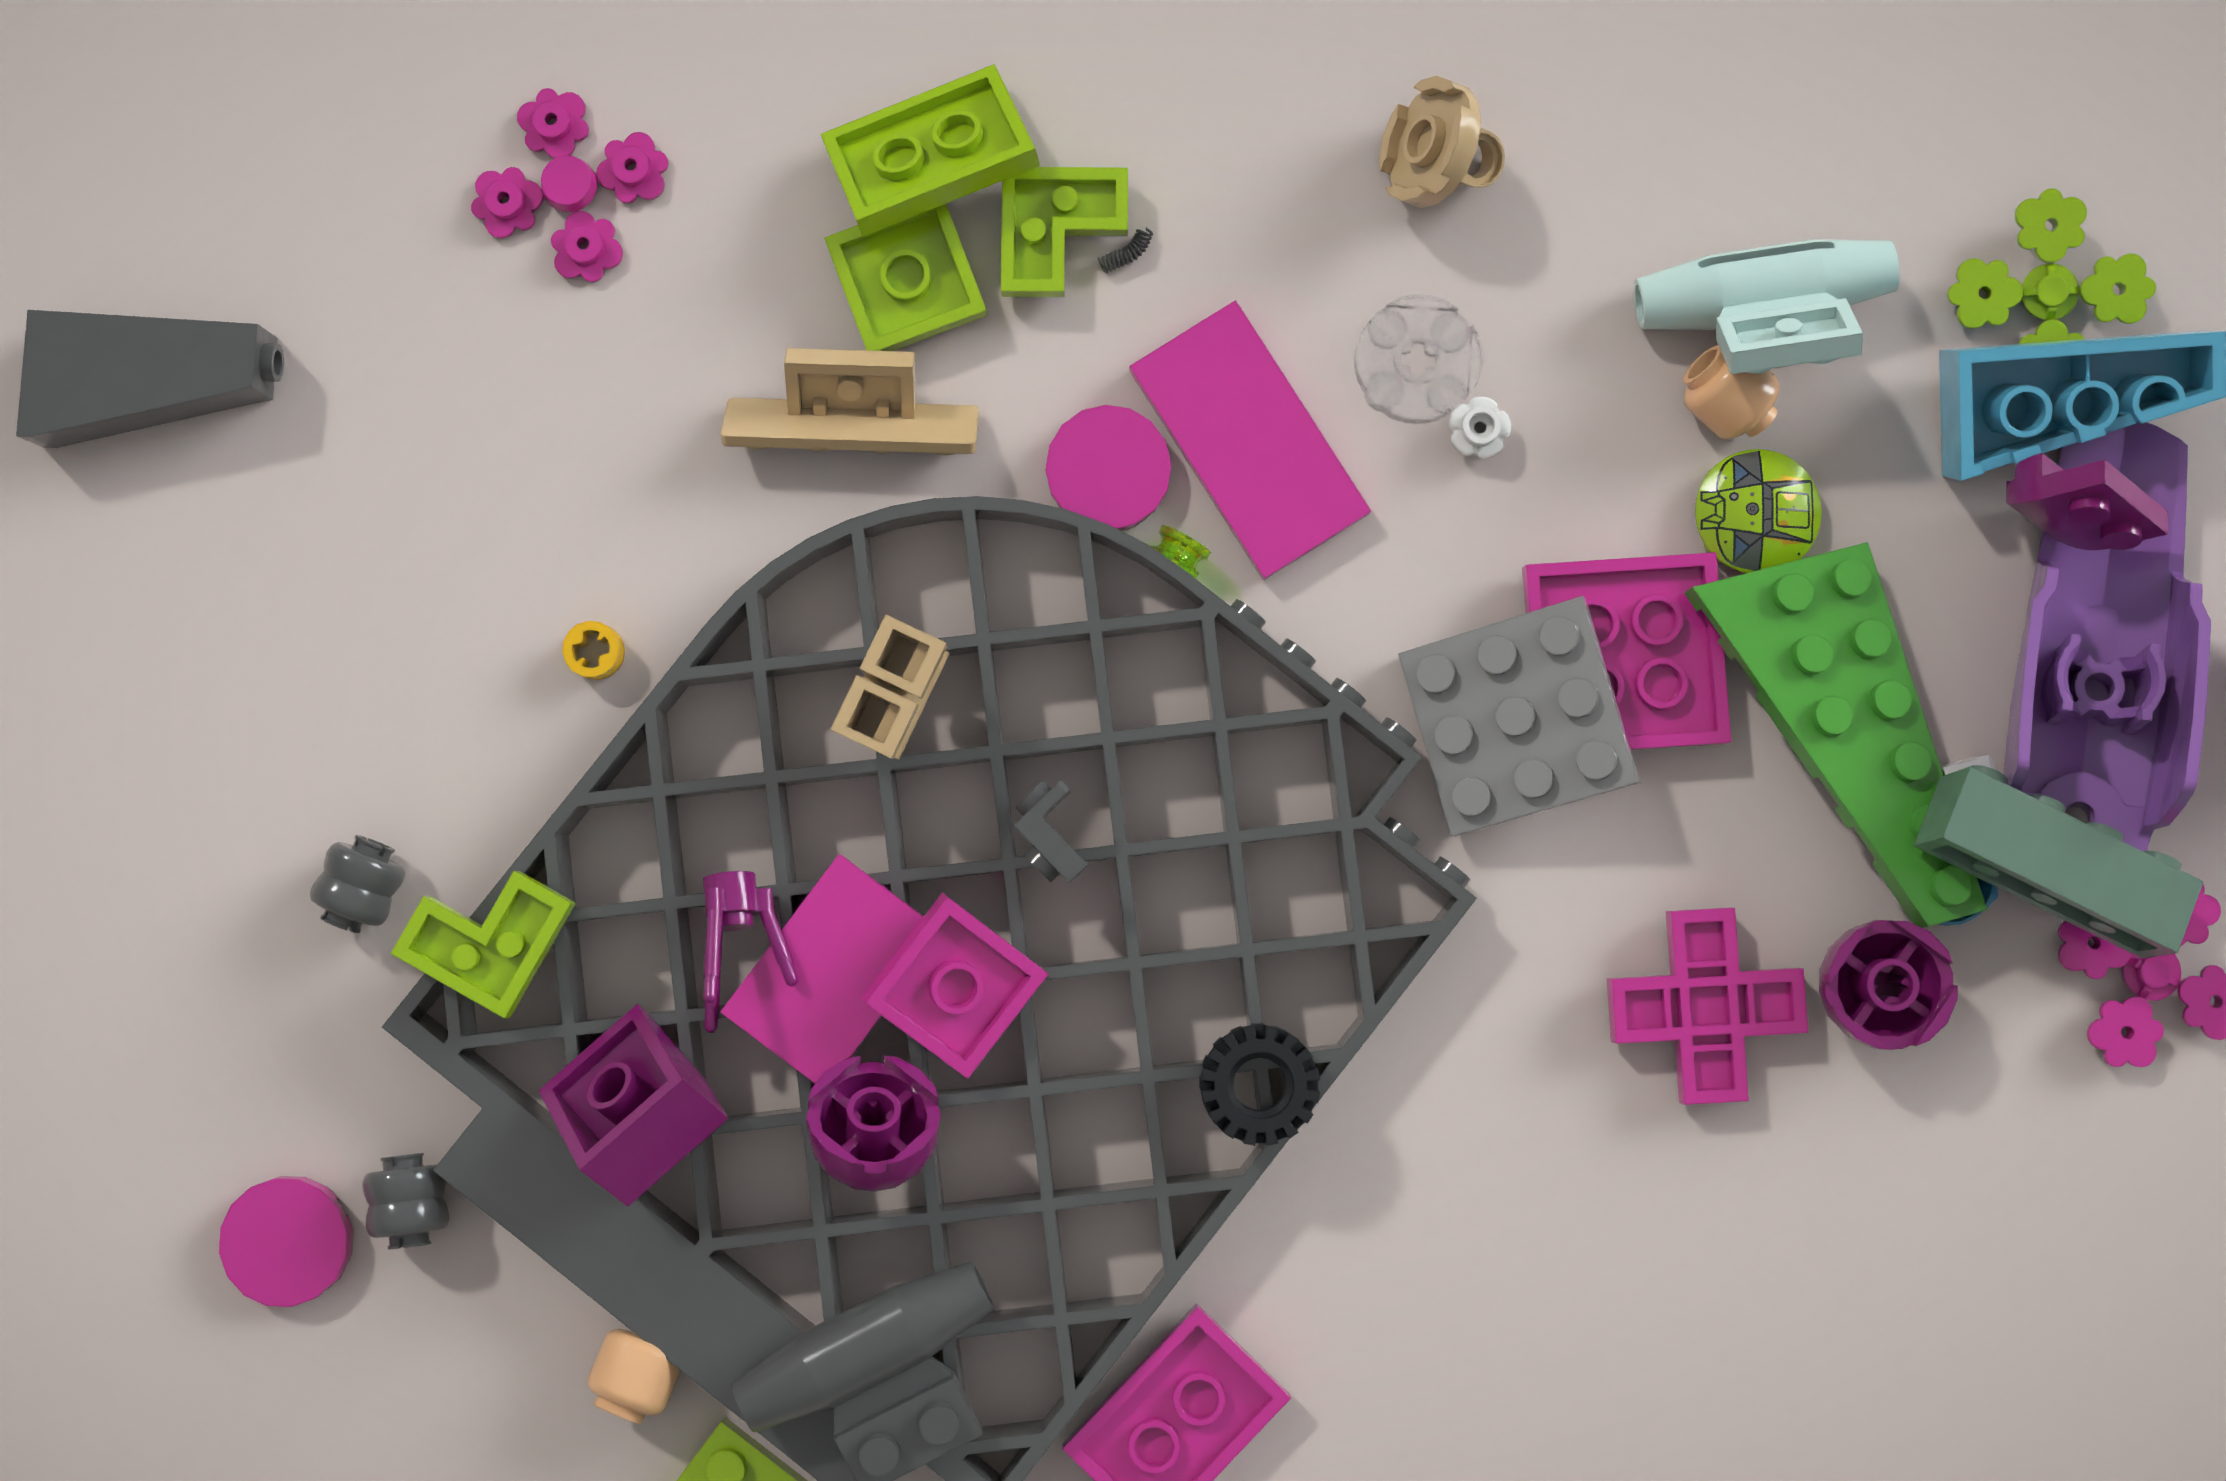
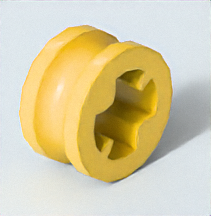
(579, 637)

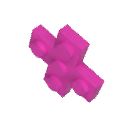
(1707, 1005)

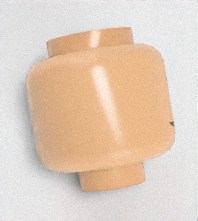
(1728, 401)
(631, 1377)

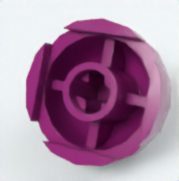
(1888, 984)
(873, 1122)

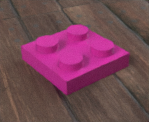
(954, 985)

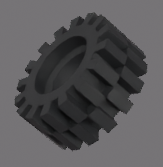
(1267, 1124)

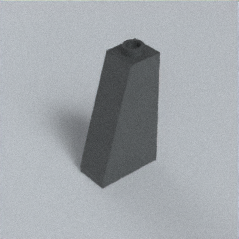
(128, 373)

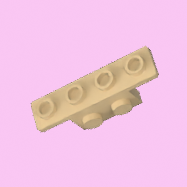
(850, 404)

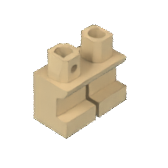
(895, 688)

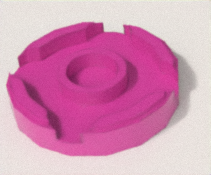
(1109, 466)
(285, 1241)

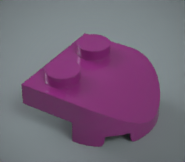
(2085, 504)

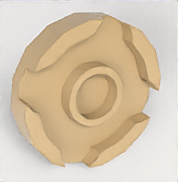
(1434, 143)

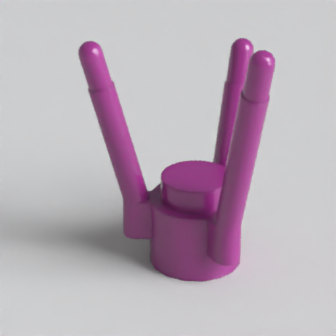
(730, 907)

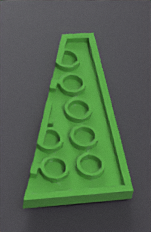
(1845, 701)

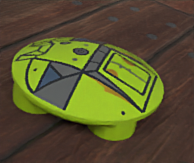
(1757, 510)

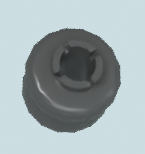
(357, 884)
(405, 1201)

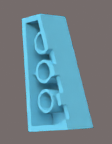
(2049, 395)

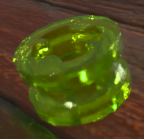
(1181, 549)

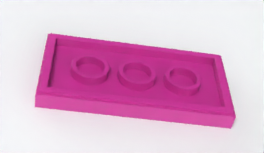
(1249, 440)

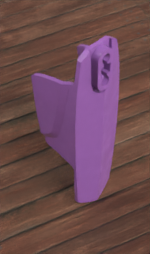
(2115, 659)

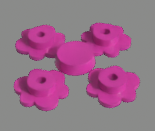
(569, 185)
(2150, 980)

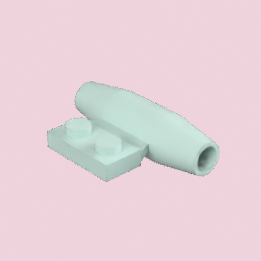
(1774, 300)

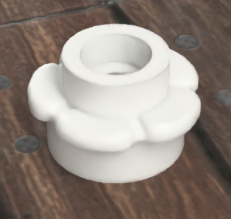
(1483, 444)

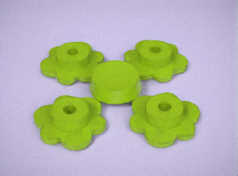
(2051, 289)

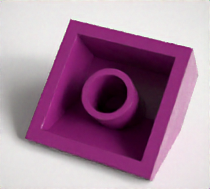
(631, 1106)

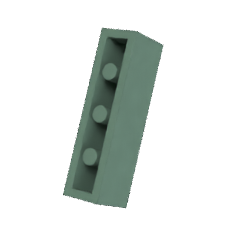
(2059, 862)

